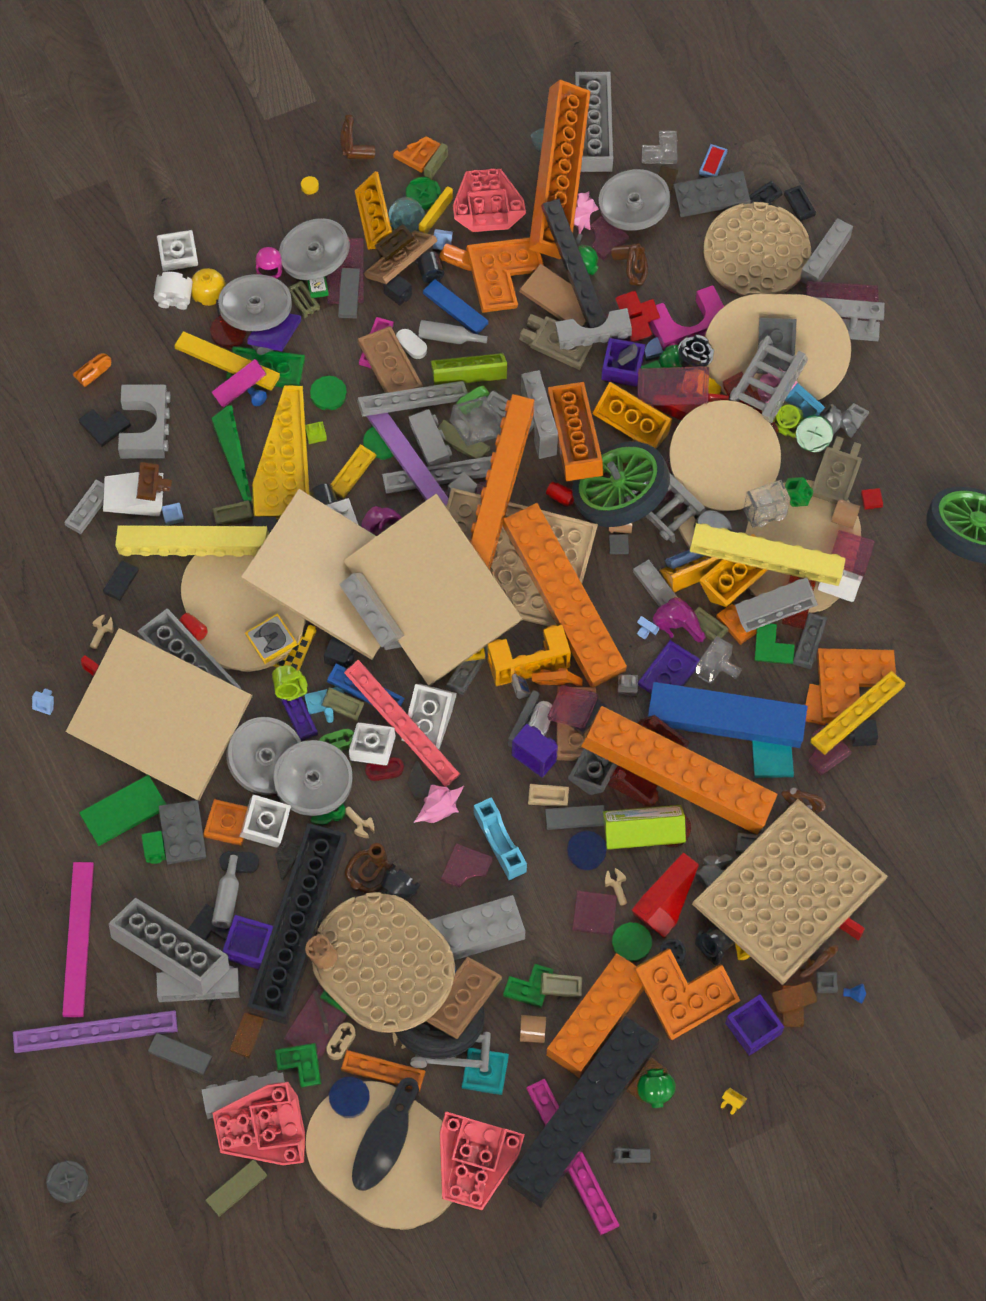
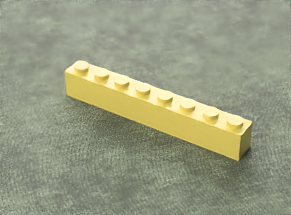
(190, 540)
(767, 554)

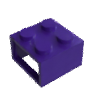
(612, 369)
(534, 750)
(247, 943)
(754, 1025)

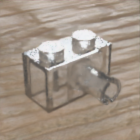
(715, 660)

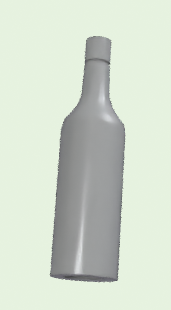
(448, 333)
(226, 896)

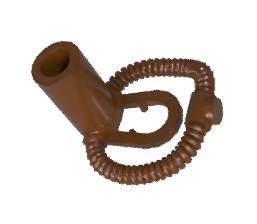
(354, 151)
(632, 252)
(787, 794)
(378, 857)
(810, 966)

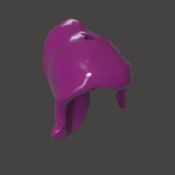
(379, 519)
(678, 614)

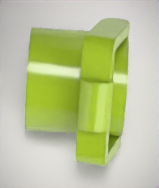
(788, 417)
(287, 682)

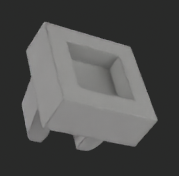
(628, 685)

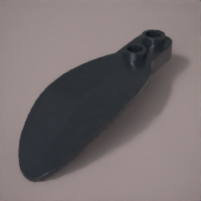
(384, 1139)

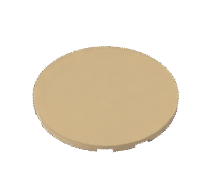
(756, 249)
(724, 453)

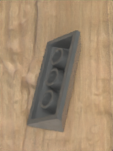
(592, 772)

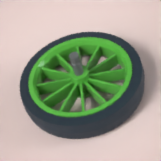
(622, 484)
(952, 513)

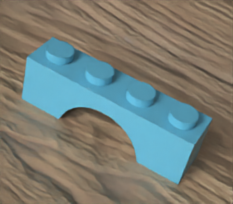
(499, 840)

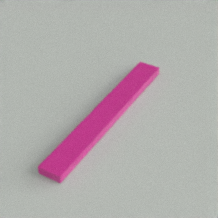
(78, 939)
(580, 1171)

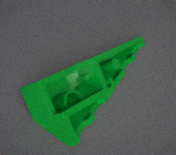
(227, 435)

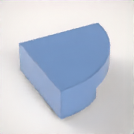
(653, 349)

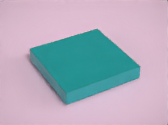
(772, 760)
(489, 1081)

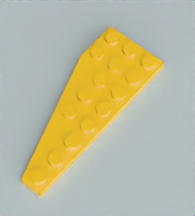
(284, 457)

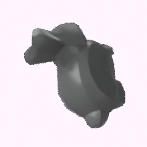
(839, 420)
(712, 869)

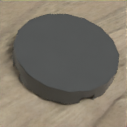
(67, 1181)

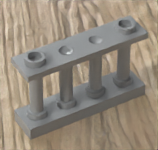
(859, 309)
(778, 393)
(681, 495)

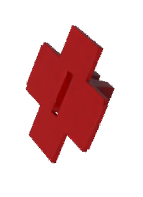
(635, 309)

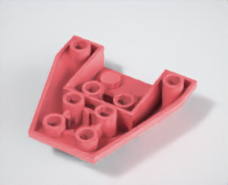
(487, 201)
(263, 1126)
(474, 1159)

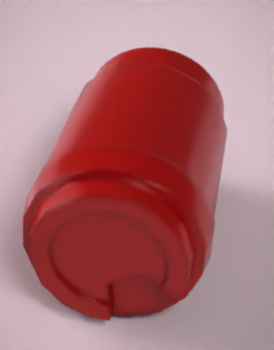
(560, 493)
(194, 626)

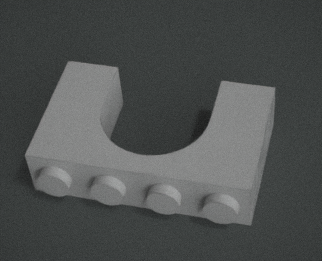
(544, 425)
(152, 442)

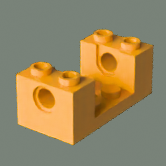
(554, 656)

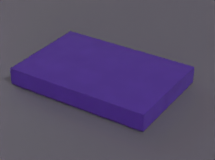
(276, 337)
(671, 667)

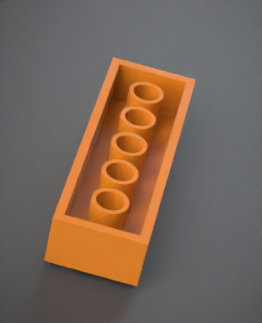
(576, 431)
(596, 1017)

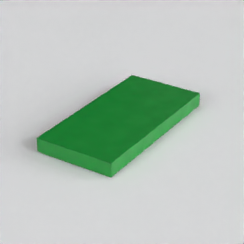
(287, 364)
(122, 810)

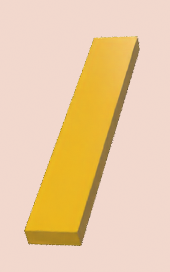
(221, 358)
(857, 712)

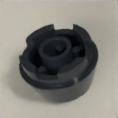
(695, 352)
(399, 883)

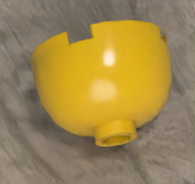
(207, 286)

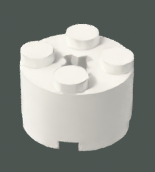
(173, 290)

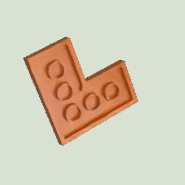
(492, 270)
(845, 671)
(680, 1003)

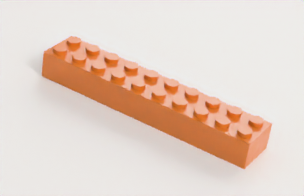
(559, 160)
(501, 477)
(564, 595)
(679, 770)

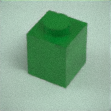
(153, 847)

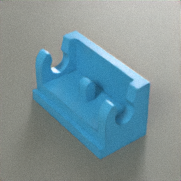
(804, 400)

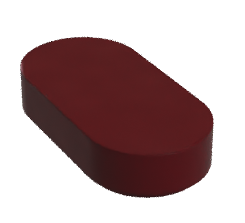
(380, 772)

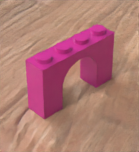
(671, 333)

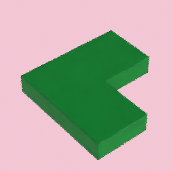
(768, 651)
(527, 991)
(304, 1058)

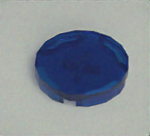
(586, 850)
(349, 1097)

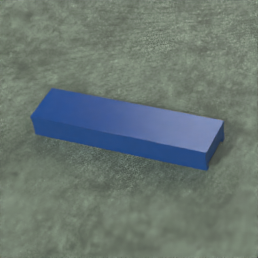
(729, 714)

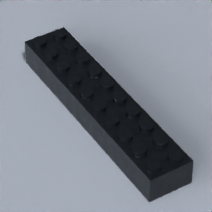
(296, 924)
(583, 1112)

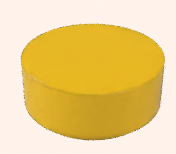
(309, 185)

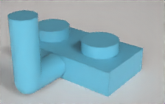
(314, 702)

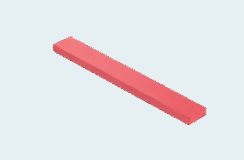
(402, 723)

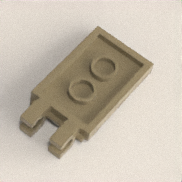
(546, 342)
(837, 473)

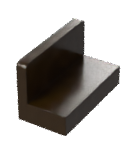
(394, 242)

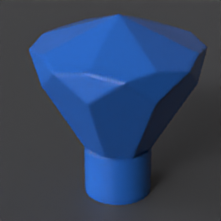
(258, 397)
(857, 993)

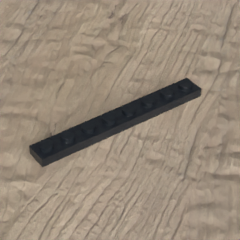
(573, 263)

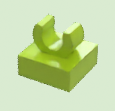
(315, 432)

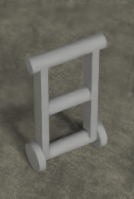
(421, 1062)

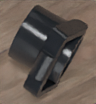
(713, 944)

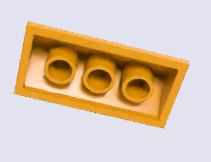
(373, 210)
(632, 416)
(688, 573)
(729, 581)

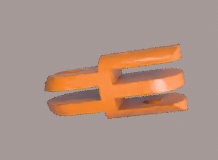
(455, 256)
(93, 369)

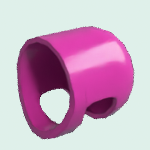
(268, 259)

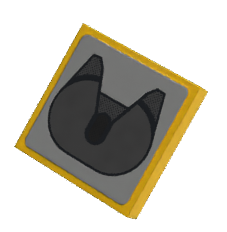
(271, 638)

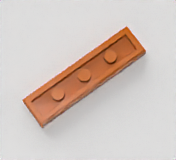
(380, 1069)

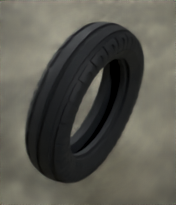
(443, 1046)

